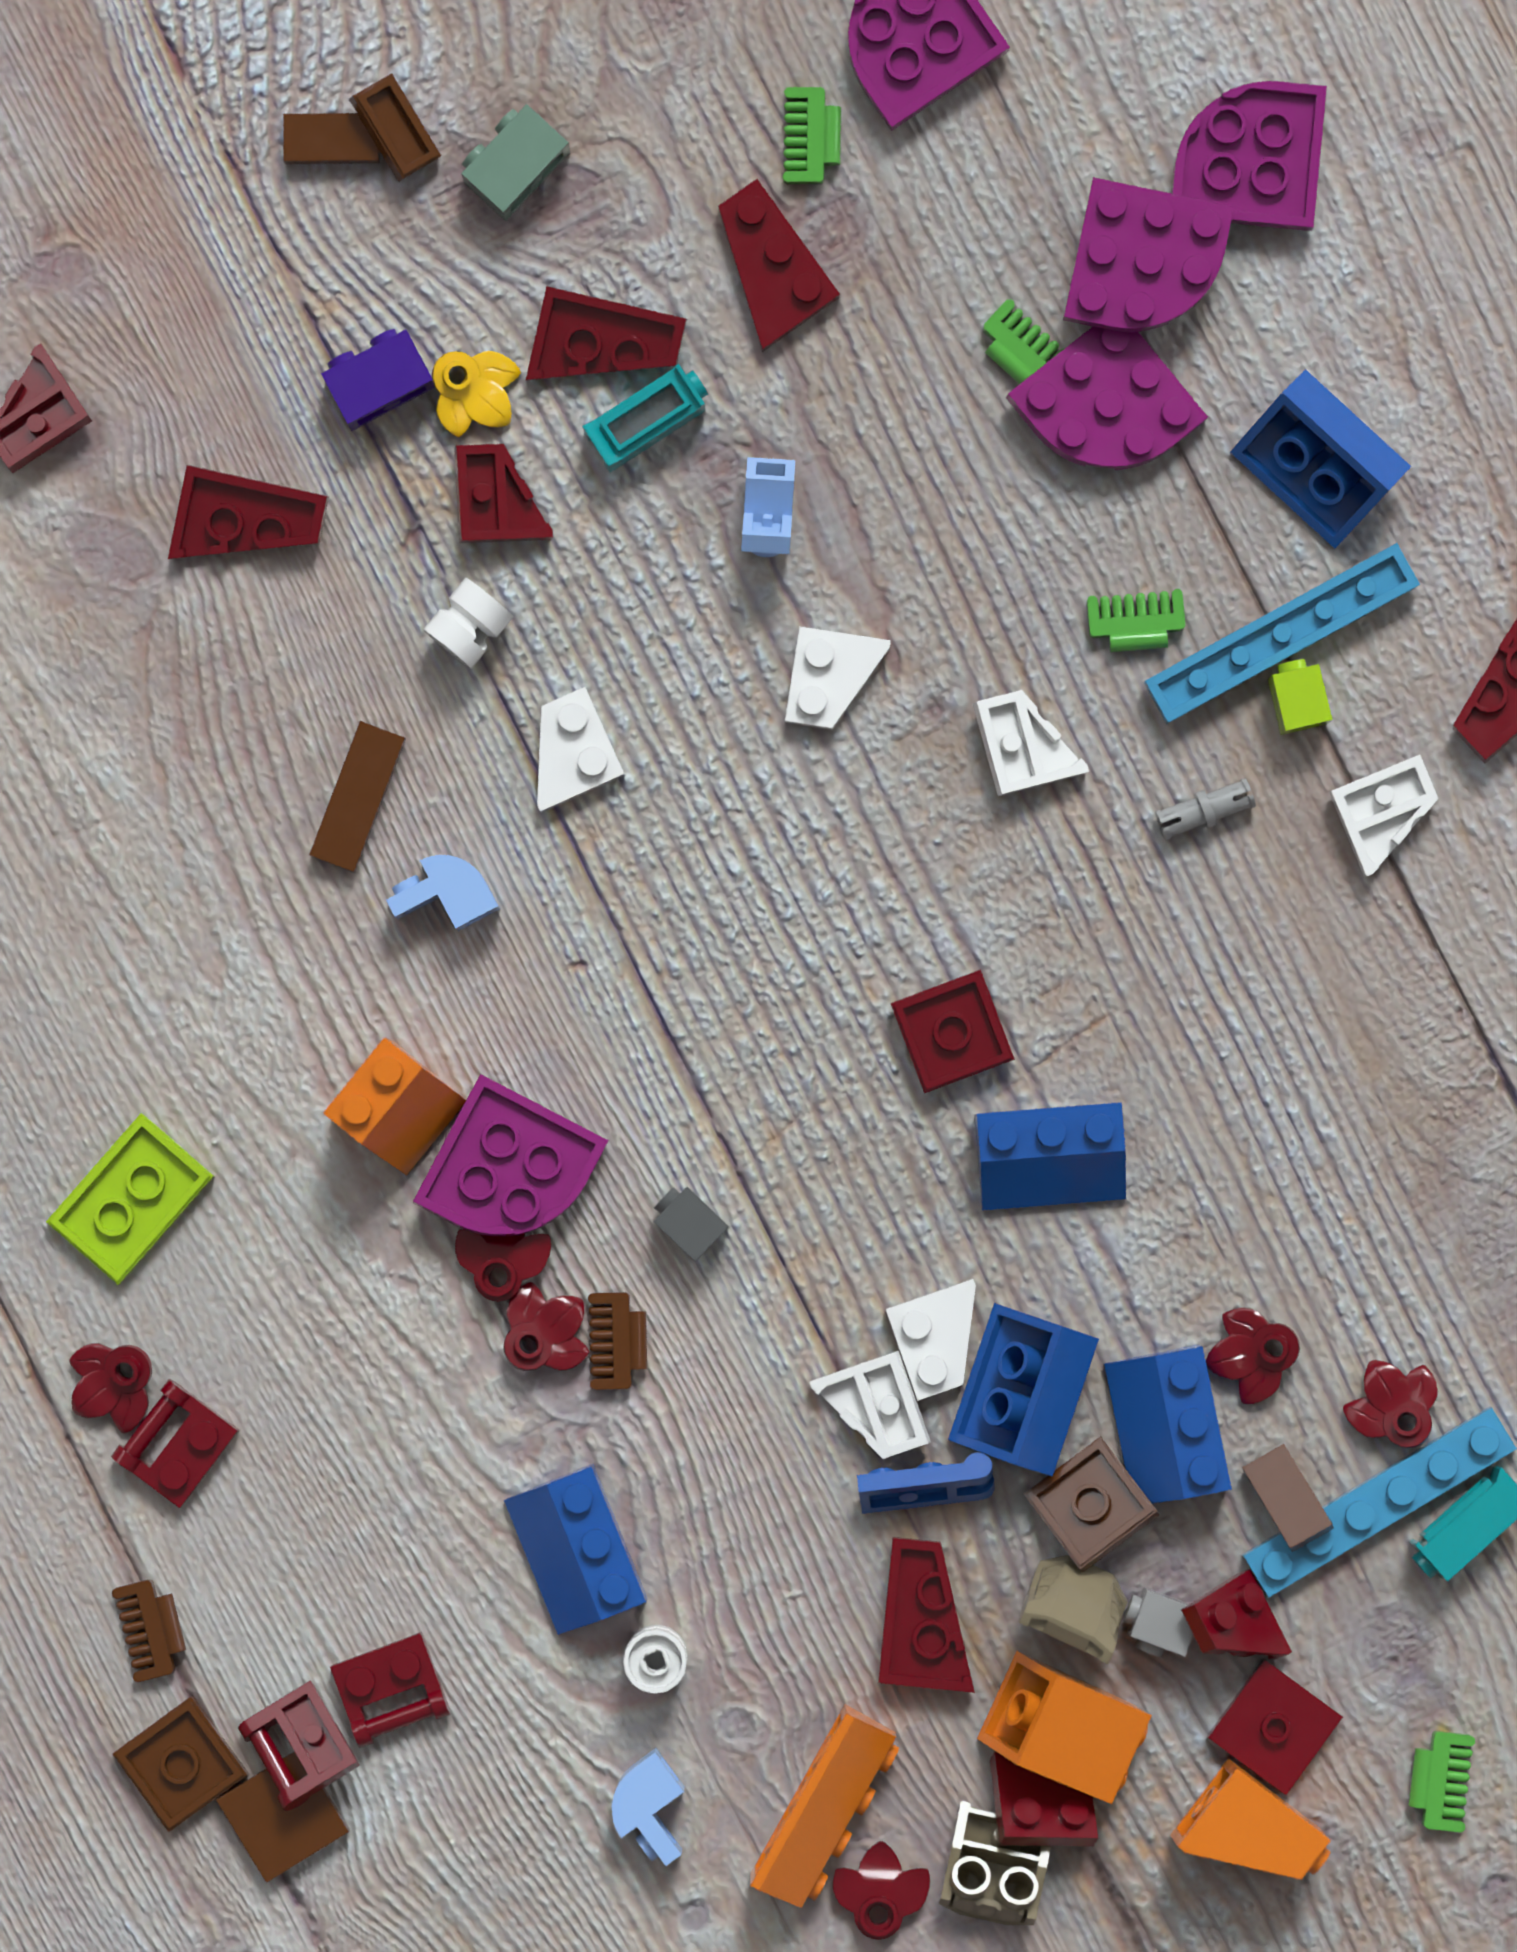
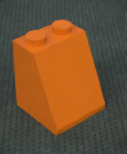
(395, 1106)
(1064, 1728)
(1250, 1827)

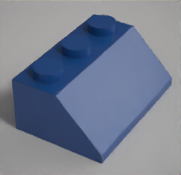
(1320, 458)
(1051, 1156)
(1023, 1389)
(1168, 1424)
(576, 1550)

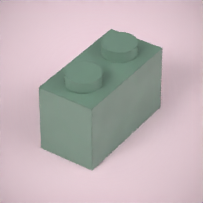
(514, 161)

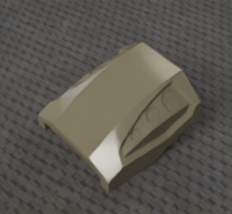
(1075, 1606)
(991, 1878)

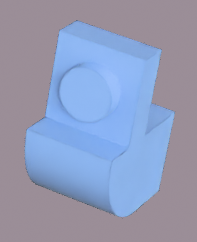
(768, 506)
(454, 882)
(637, 1798)

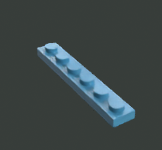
(1281, 633)
(1385, 1499)

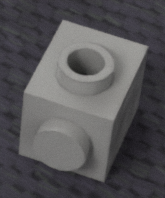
(1158, 1623)

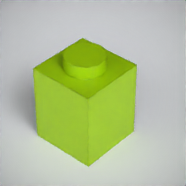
(1299, 697)

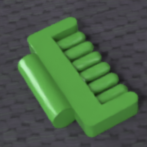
(822, 134)
(1012, 352)
(1137, 631)
(1430, 1778)

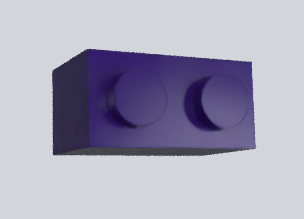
(377, 378)

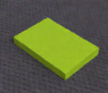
(130, 1198)

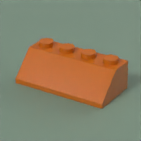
(822, 1808)

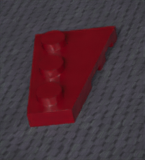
(774, 265)
(600, 336)
(242, 514)
(1491, 710)
(921, 1623)

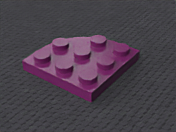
(918, 51)
(1257, 153)
(1144, 256)
(1107, 402)
(508, 1164)

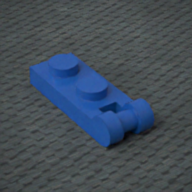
(926, 1485)

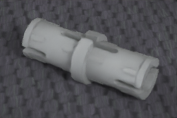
(1205, 809)

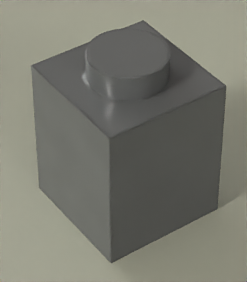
(689, 1221)

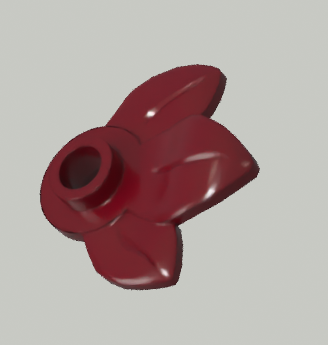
(516, 1254)
(549, 1325)
(1246, 1357)
(106, 1388)
(1390, 1398)
(881, 1884)

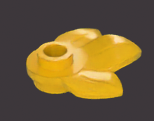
(479, 395)

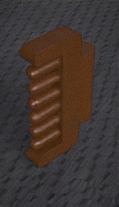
(628, 1338)
(161, 1628)

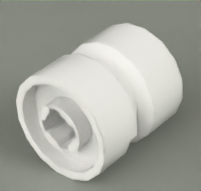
(468, 623)
(655, 1659)

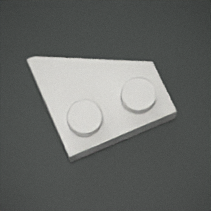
(829, 674)
(1022, 745)
(573, 751)
(1383, 809)
(935, 1337)
(877, 1403)

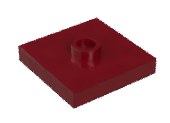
(952, 1031)
(1274, 1726)

